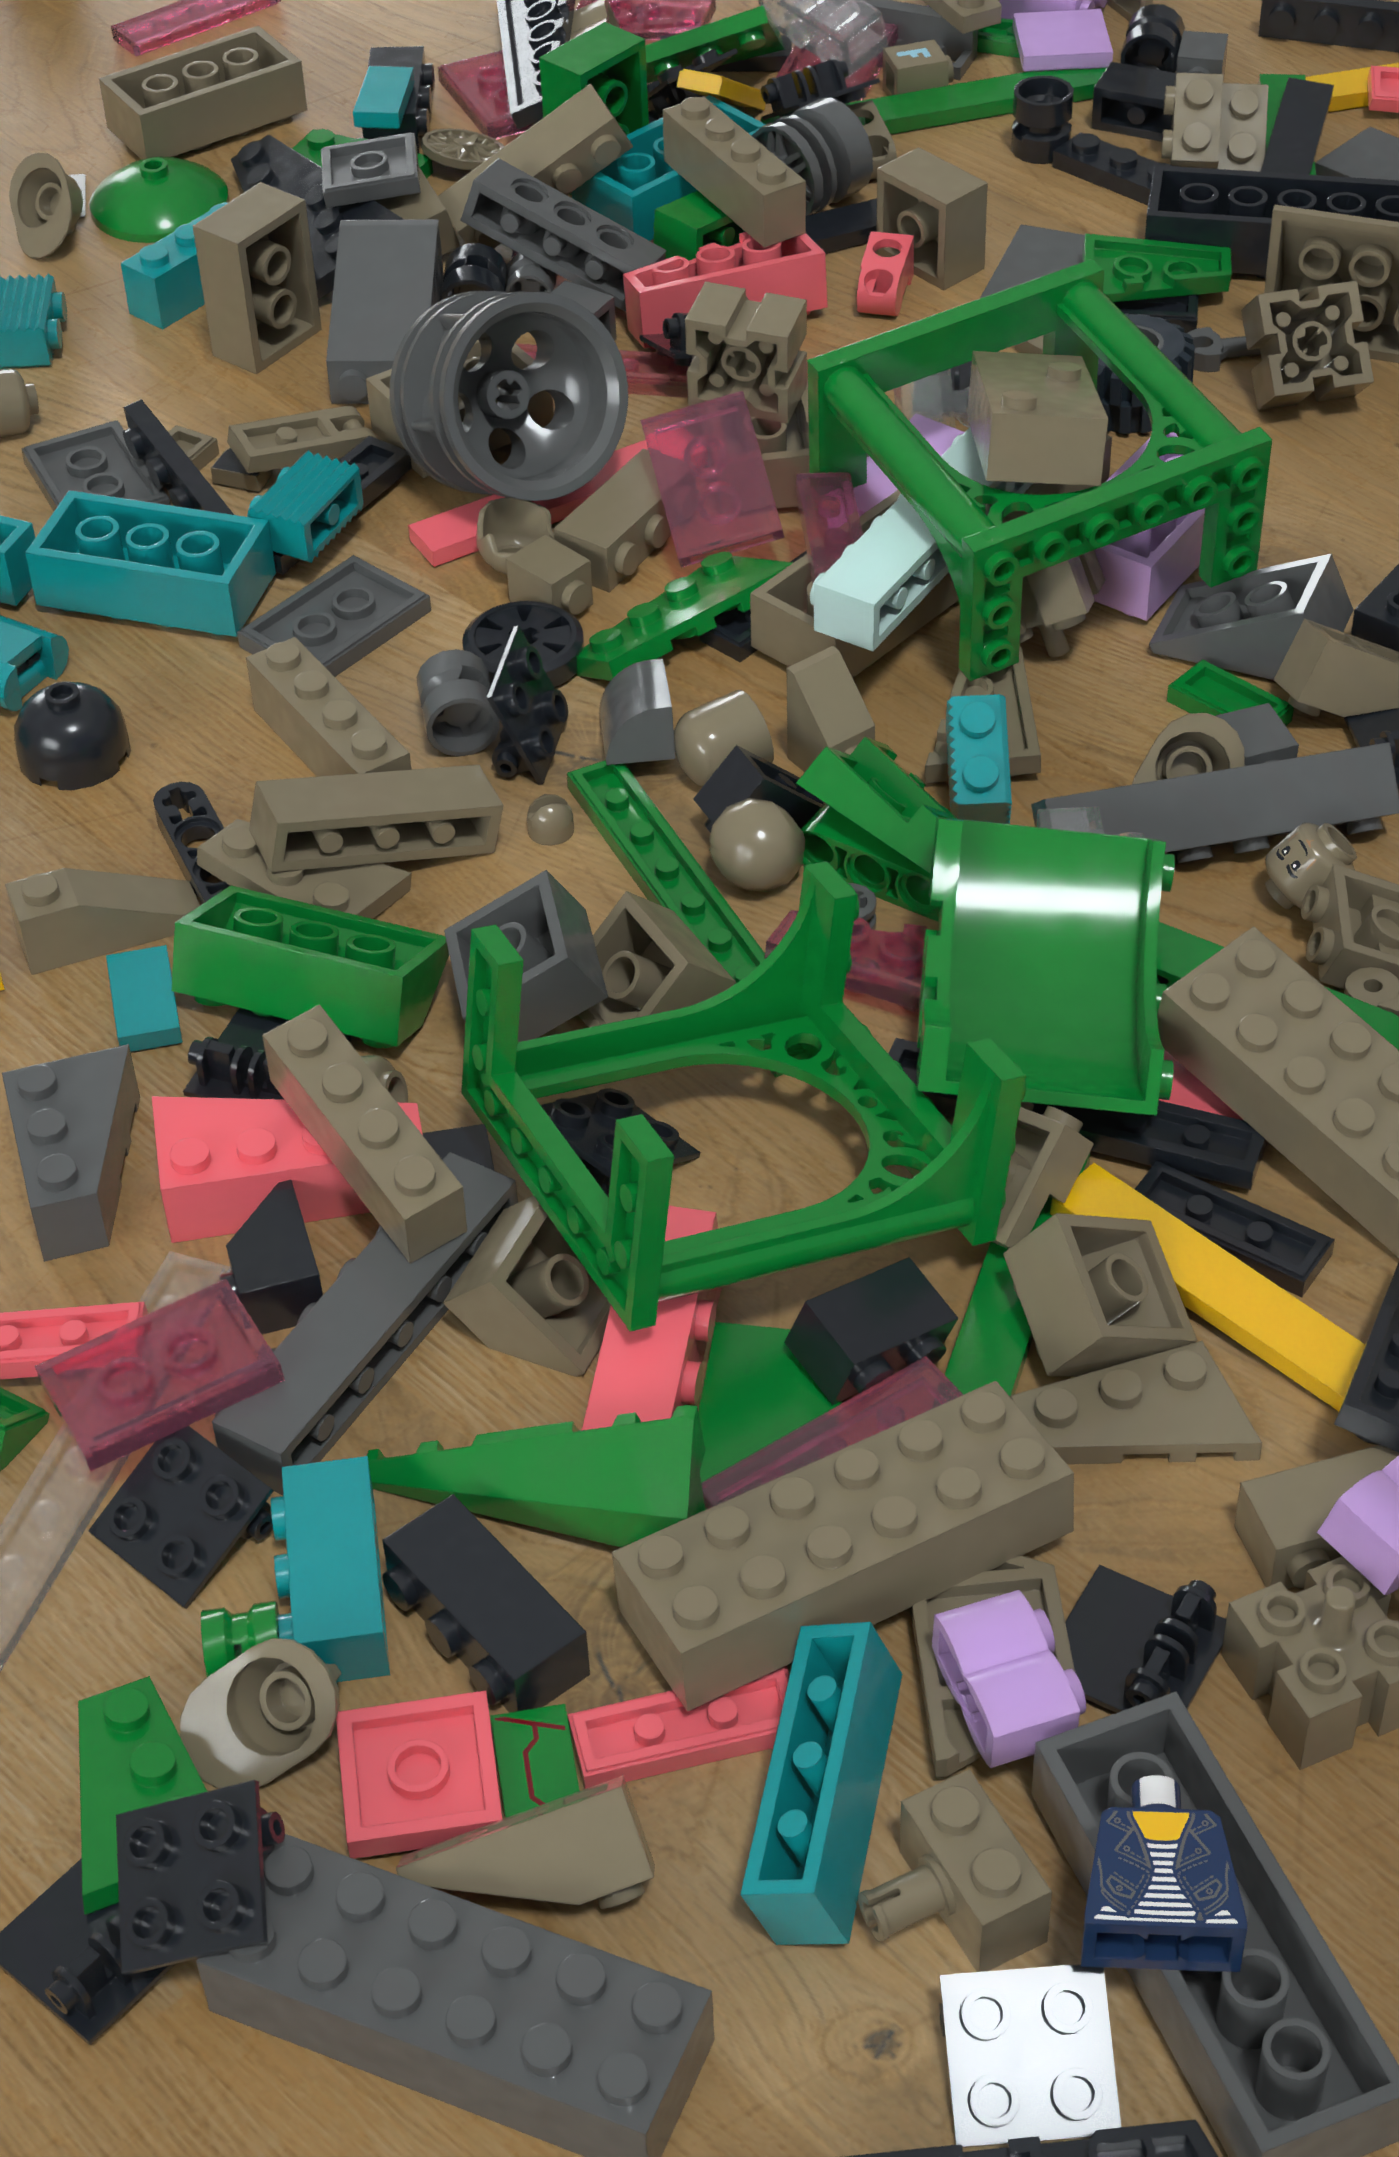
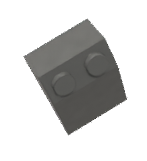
(1254, 617)

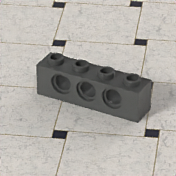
(556, 230)

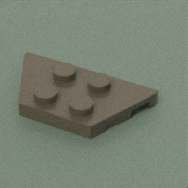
(948, 1731)

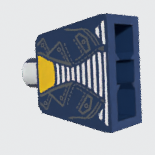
(1162, 1887)

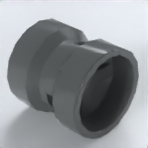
(529, 276)

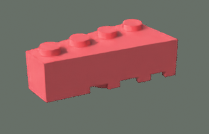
(672, 285)
(231, 1152)
(660, 1364)

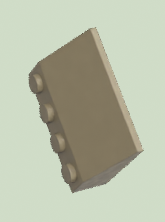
(1332, 248)

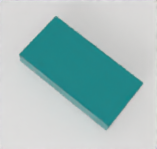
(383, 97)
(143, 998)

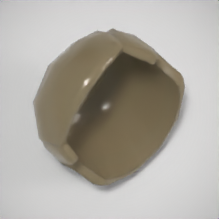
(509, 526)
(757, 845)

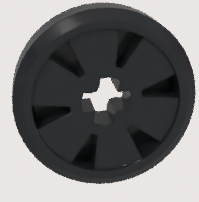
(545, 626)

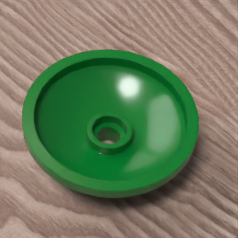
(155, 198)

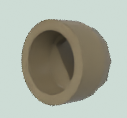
(550, 820)

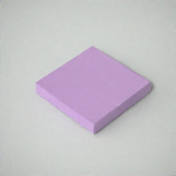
(1062, 40)

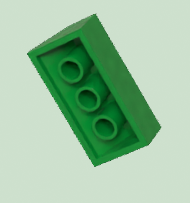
(296, 955)

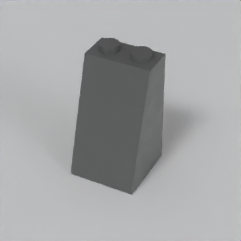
(381, 286)

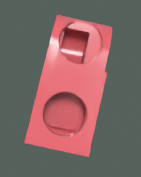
(885, 278)

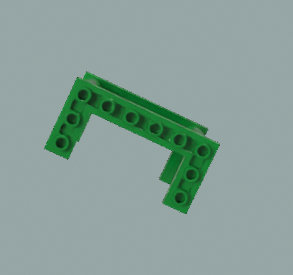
(987, 557)
(781, 1003)

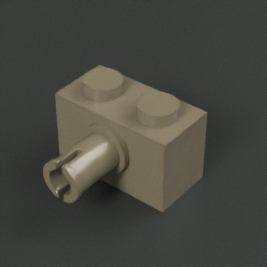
(967, 1871)

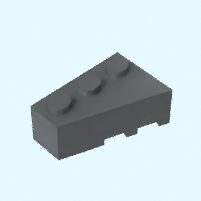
(72, 1144)

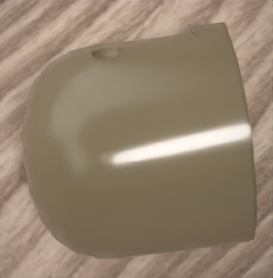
(713, 730)

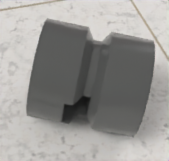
(455, 703)

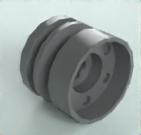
(824, 148)

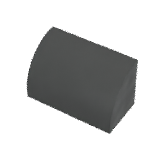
(637, 715)

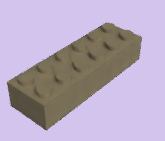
(1295, 1072)
(843, 1542)

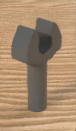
(1212, 349)

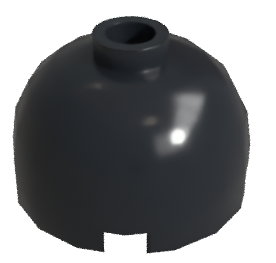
(70, 736)

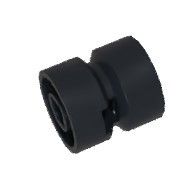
(1153, 38)
(1042, 116)
(474, 269)

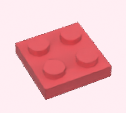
(416, 1773)

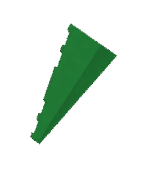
(878, 797)
(583, 1483)

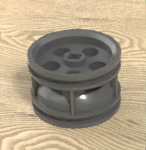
(572, 363)

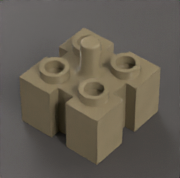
(1307, 345)
(747, 350)
(1059, 599)
(1320, 1657)

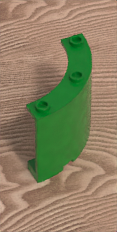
(1049, 956)

